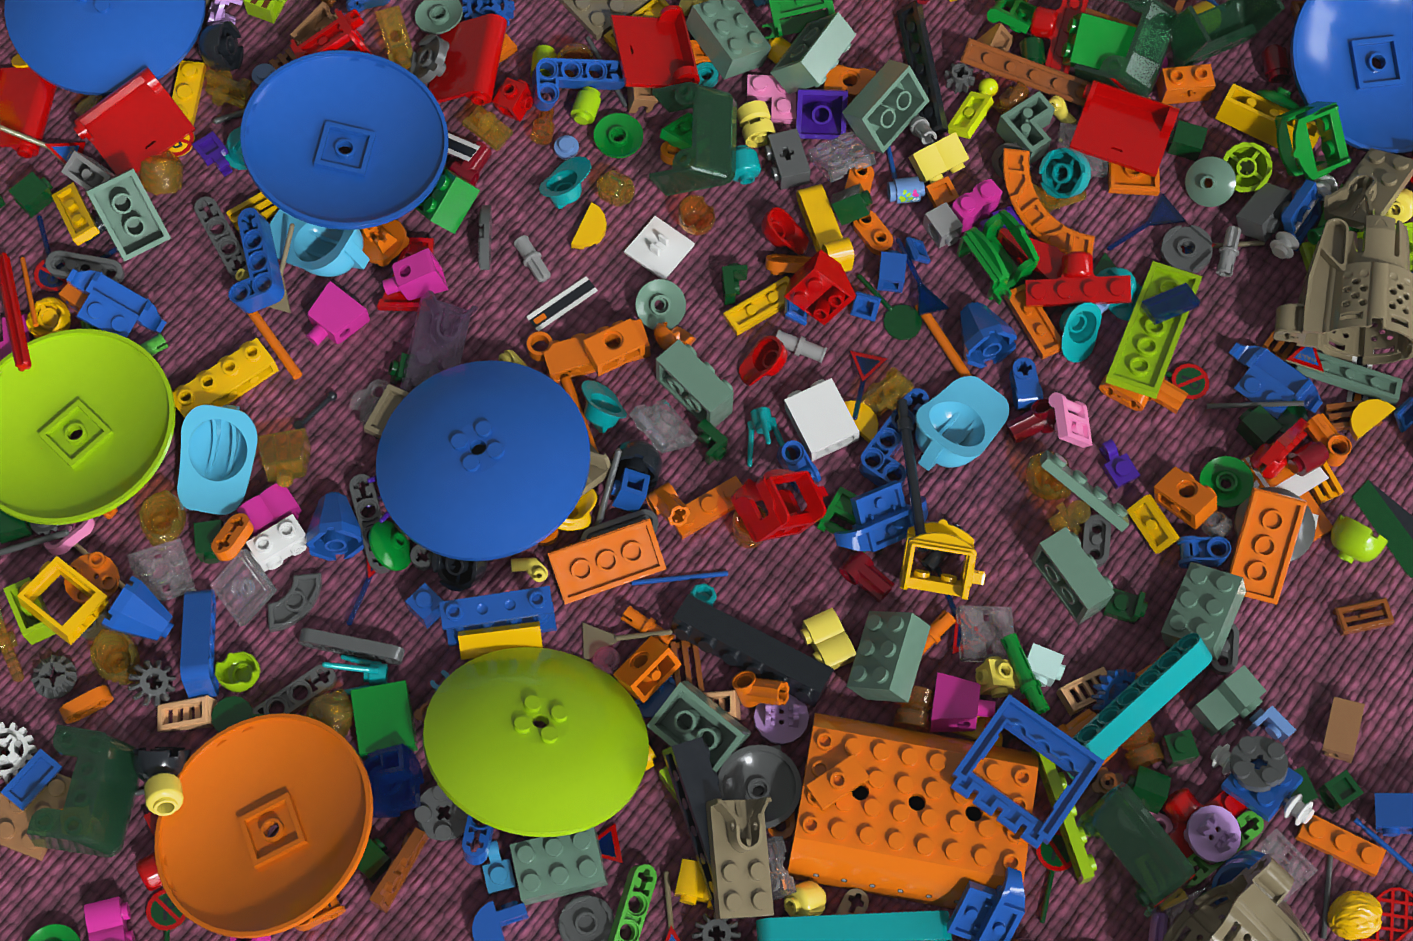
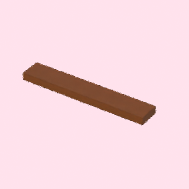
(1024, 70)

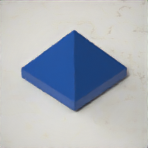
(917, 250)
(865, 306)
(794, 313)
(1404, 414)

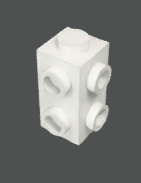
(278, 543)

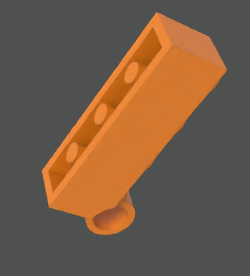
(569, 357)

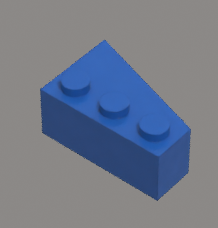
(1394, 813)

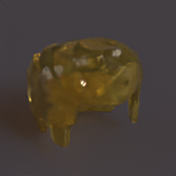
(162, 173)
(1042, 483)
(162, 517)
(114, 656)
(333, 711)

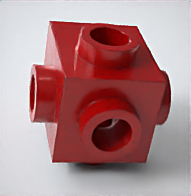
(513, 98)

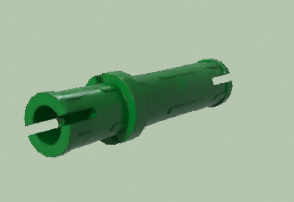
(1028, 683)

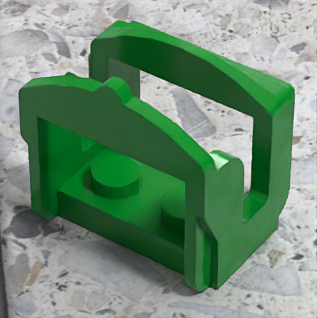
(787, 8)
(1331, 135)
(995, 259)

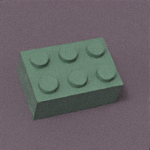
(728, 36)
(814, 53)
(886, 106)
(128, 214)
(694, 383)
(1072, 575)
(1205, 606)
(888, 656)
(693, 715)
(558, 866)

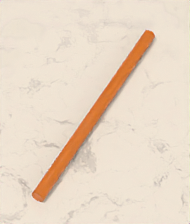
(29, 292)

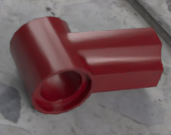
(471, 169)
(1039, 419)
(860, 570)

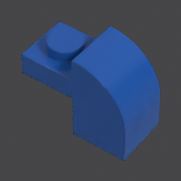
(489, 922)

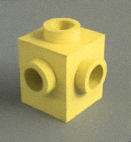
(996, 677)

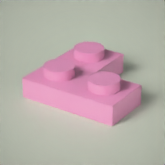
(768, 89)

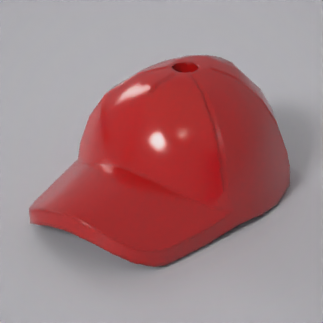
(782, 231)
(764, 360)

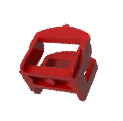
(338, 35)
(784, 512)

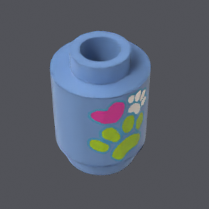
(905, 190)

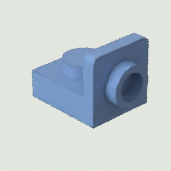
(1274, 724)

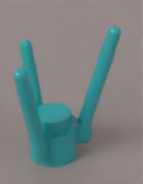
(763, 423)
(374, 671)

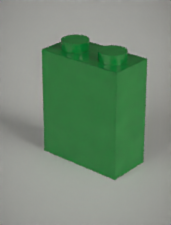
(1095, 39)
(383, 717)

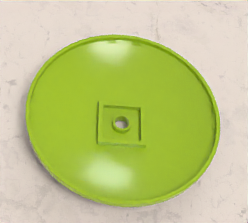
(90, 385)
(526, 776)

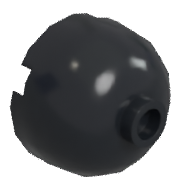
(220, 46)
(640, 457)
(458, 574)
(159, 761)

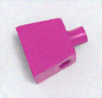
(416, 276)
(335, 316)
(958, 705)

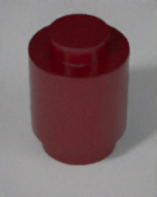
(1275, 63)
(1308, 458)

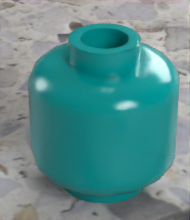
(747, 165)

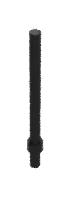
(905, 426)

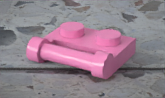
(1071, 426)

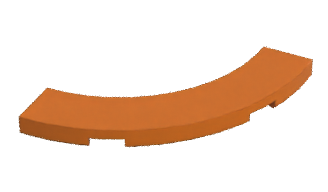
(1032, 211)

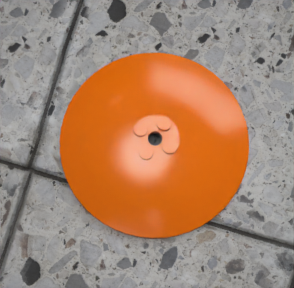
(238, 786)

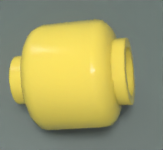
(1402, 207)
(163, 794)
(807, 901)

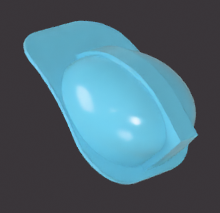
(318, 248)
(959, 423)
(216, 458)

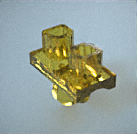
(227, 90)
(488, 128)
(884, 394)
(1076, 514)

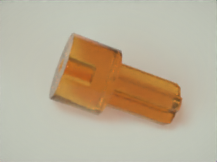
(543, 128)

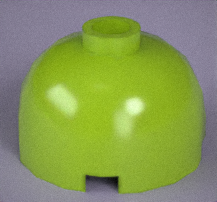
(1251, 165)
(1355, 540)

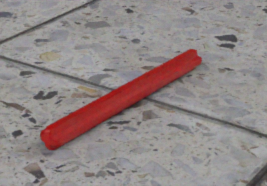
(13, 315)

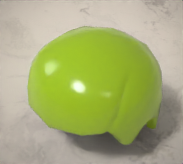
(238, 671)

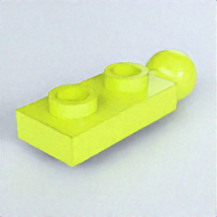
(973, 109)

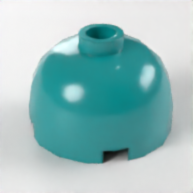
(1065, 173)

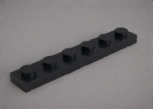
(921, 61)

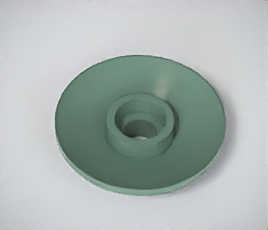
(438, 15)
(1219, 172)
(671, 298)

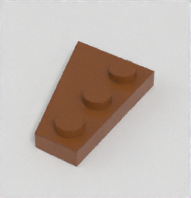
(398, 870)

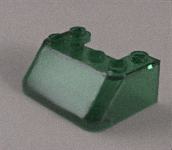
(97, 798)

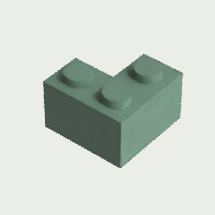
(1026, 124)
(1233, 697)

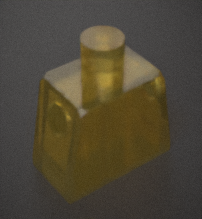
(395, 36)
(285, 455)

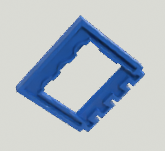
(1047, 741)

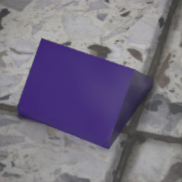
(820, 113)

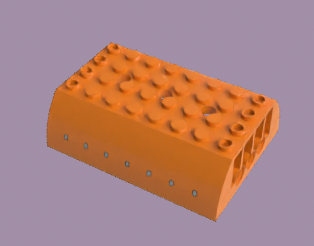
(886, 843)

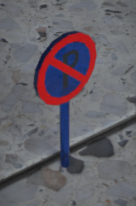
(41, 275)

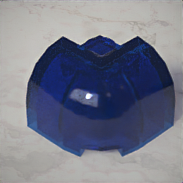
(394, 780)

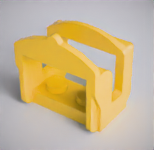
(945, 538)

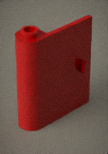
(659, 49)
(471, 60)
(24, 108)
(131, 121)
(1124, 128)

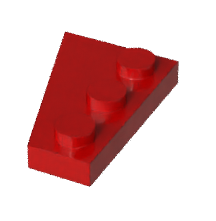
(397, 300)

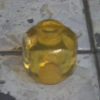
(615, 188)

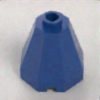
(985, 335)
(334, 529)
(138, 613)

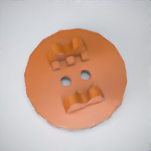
(384, 242)
(90, 566)

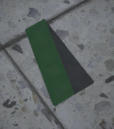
(1389, 521)

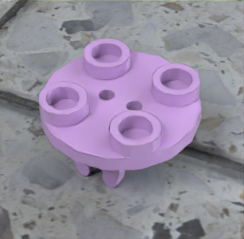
(217, 13)
(794, 718)
(1203, 824)

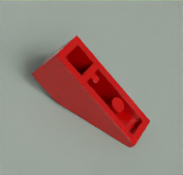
(1049, 261)

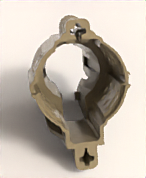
(1350, 289)
(1252, 906)

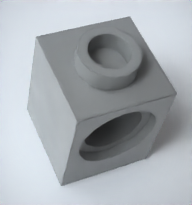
(942, 225)

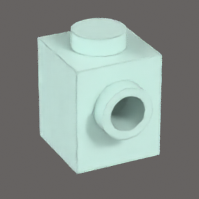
(1045, 664)

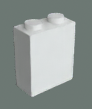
(821, 419)

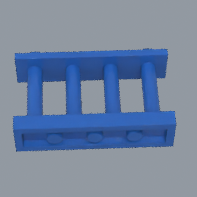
(498, 610)

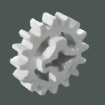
(13, 745)

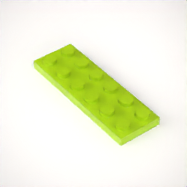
(1147, 347)
(1073, 836)

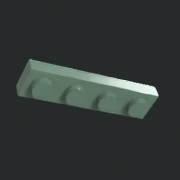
(1356, 379)
(1078, 484)

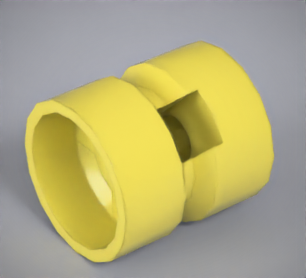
(755, 123)

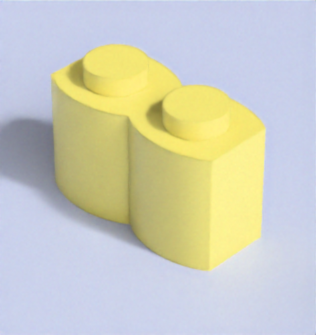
(939, 158)
(828, 639)

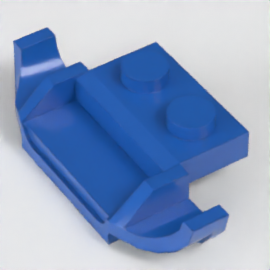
(112, 305)
(1273, 380)
(880, 519)
(989, 912)

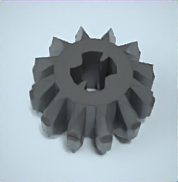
(143, 688)
(721, 925)

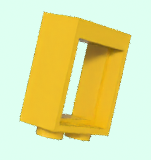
(82, 619)

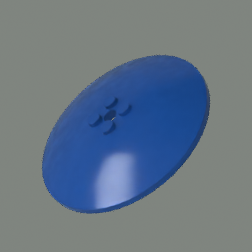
(102, 43)
(1333, 63)
(334, 102)
(492, 500)

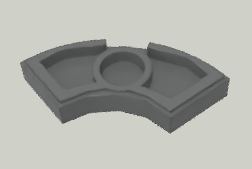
(485, 235)
(296, 603)

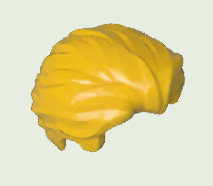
(51, 317)
(1355, 915)

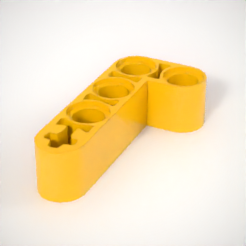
(823, 225)

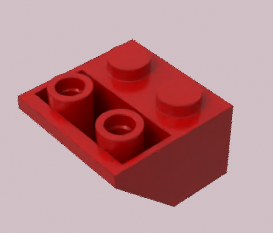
(820, 288)

